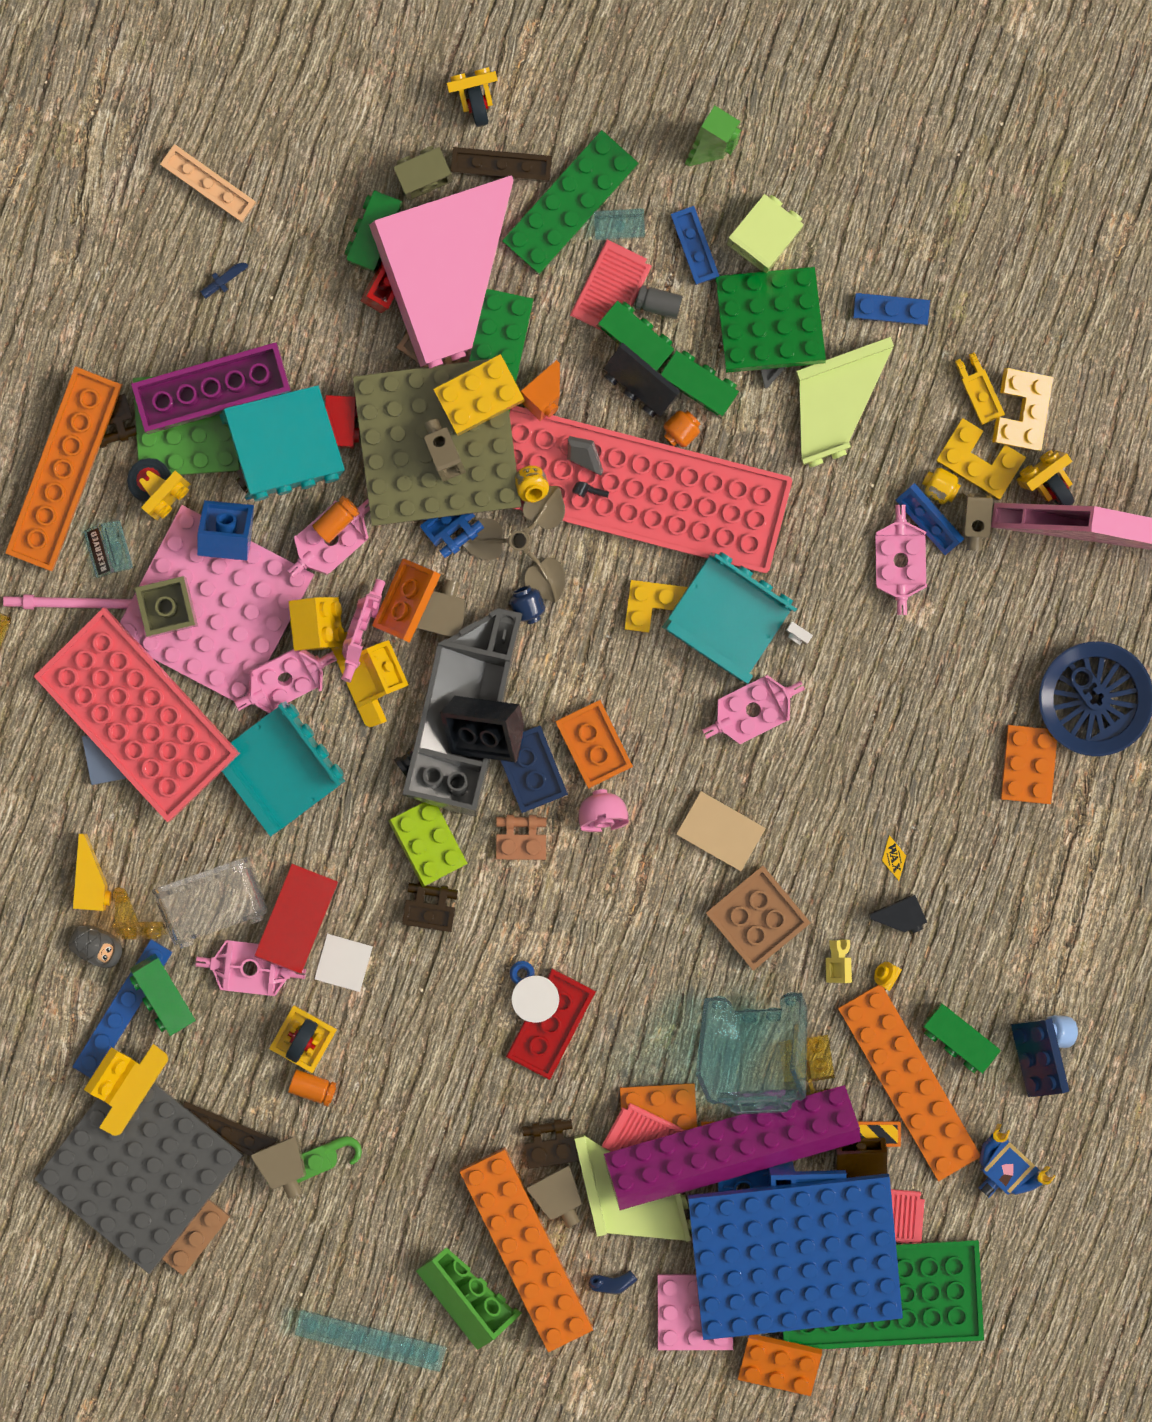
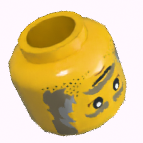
(531, 484)
(941, 486)

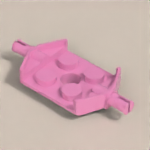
(910, 541)
(322, 558)
(352, 648)
(269, 692)
(773, 703)
(230, 975)

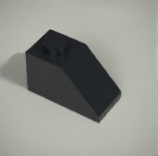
(901, 915)

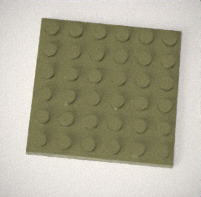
(397, 461)

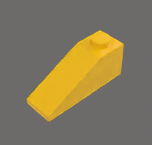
(90, 883)

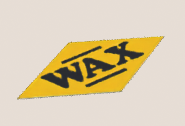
(894, 858)

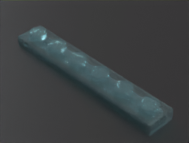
(370, 1340)

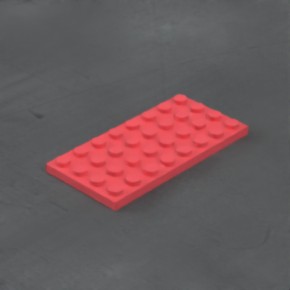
(136, 714)

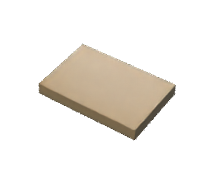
(720, 831)

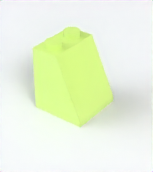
(765, 233)

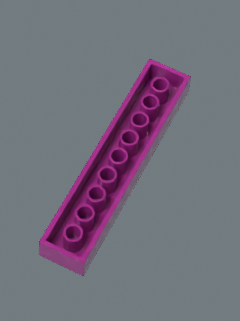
(731, 1148)

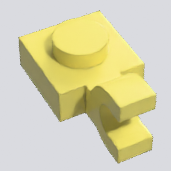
(838, 966)

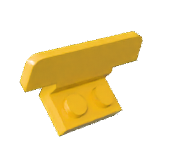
(374, 678)
(124, 1084)

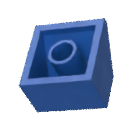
(225, 530)

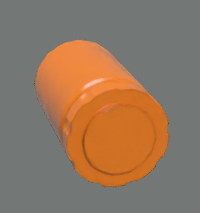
(336, 519)
(312, 1087)

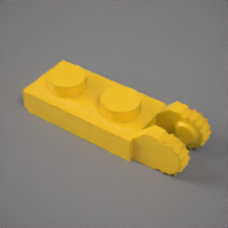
(980, 391)

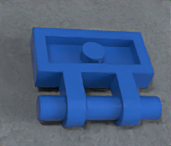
(442, 528)

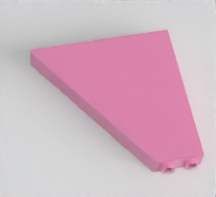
(442, 266)
(1076, 522)

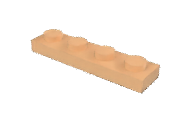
(208, 183)

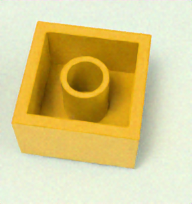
(316, 623)

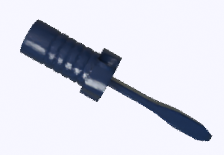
(219, 282)

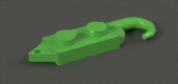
(325, 1156)

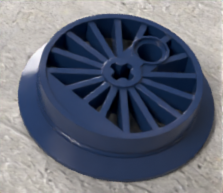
(1118, 733)

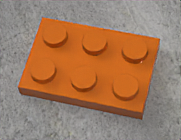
(406, 600)
(594, 744)
(1028, 765)
(669, 1101)
(780, 1364)

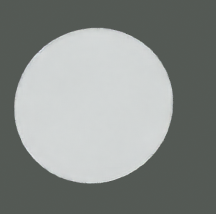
(535, 999)

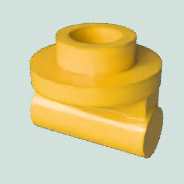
(886, 975)

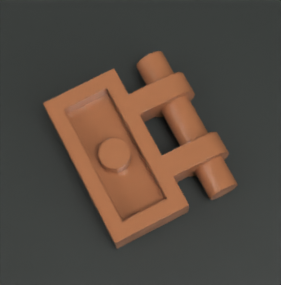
(520, 846)

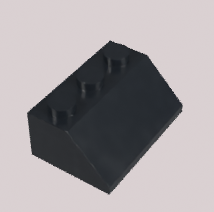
(640, 381)
(483, 728)

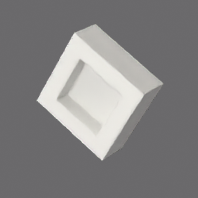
(798, 634)

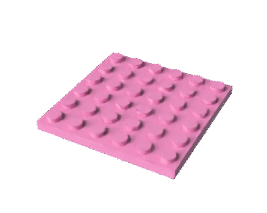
(236, 605)

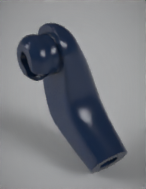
(612, 1285)

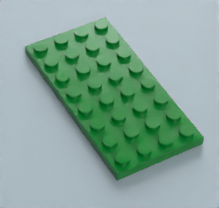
(937, 1300)

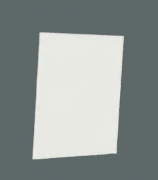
(343, 962)

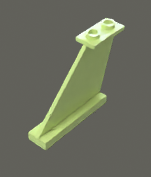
(835, 398)
(654, 1219)

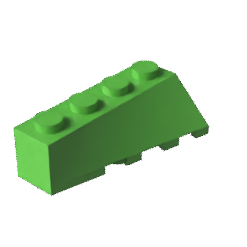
(715, 138)
(467, 1298)

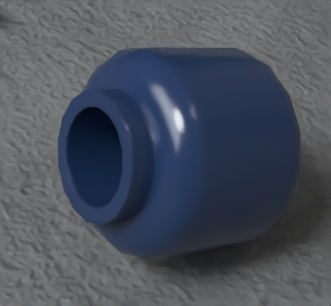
(529, 603)

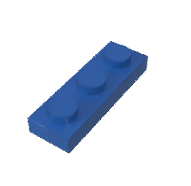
(694, 245)
(891, 309)
(930, 519)

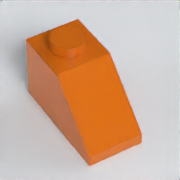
(543, 392)

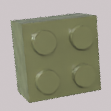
(422, 173)
(166, 606)

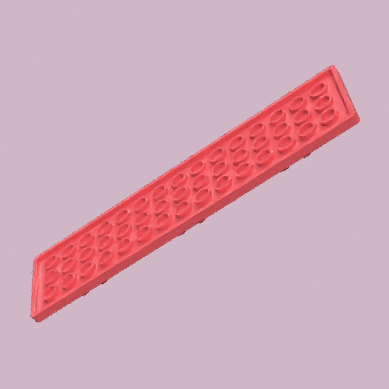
(658, 491)

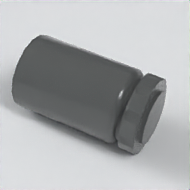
(658, 302)

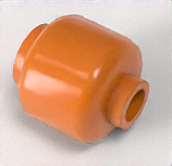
(681, 429)

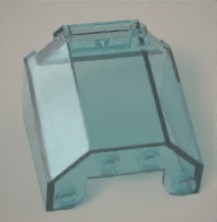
(753, 1056)

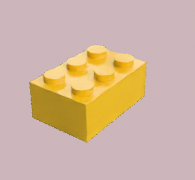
(479, 395)

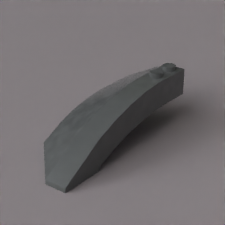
(466, 665)

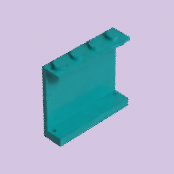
(284, 443)
(728, 616)
(281, 768)

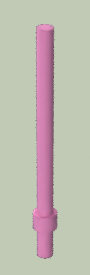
(29, 602)

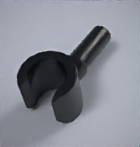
(581, 489)

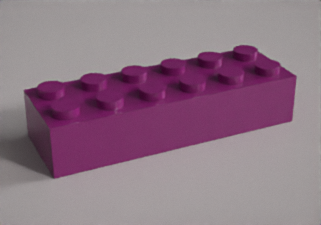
(210, 388)

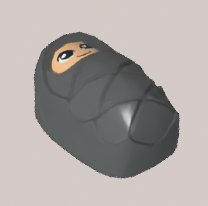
(96, 946)

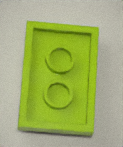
(427, 842)

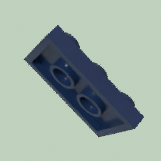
(535, 773)
(1040, 1057)

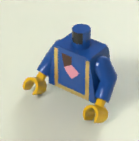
(1008, 1167)

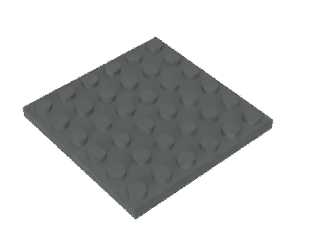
(146, 1180)

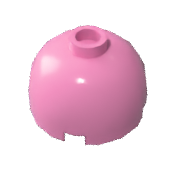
(602, 811)

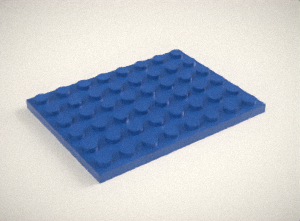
(795, 1256)

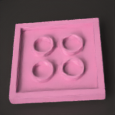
(680, 1316)

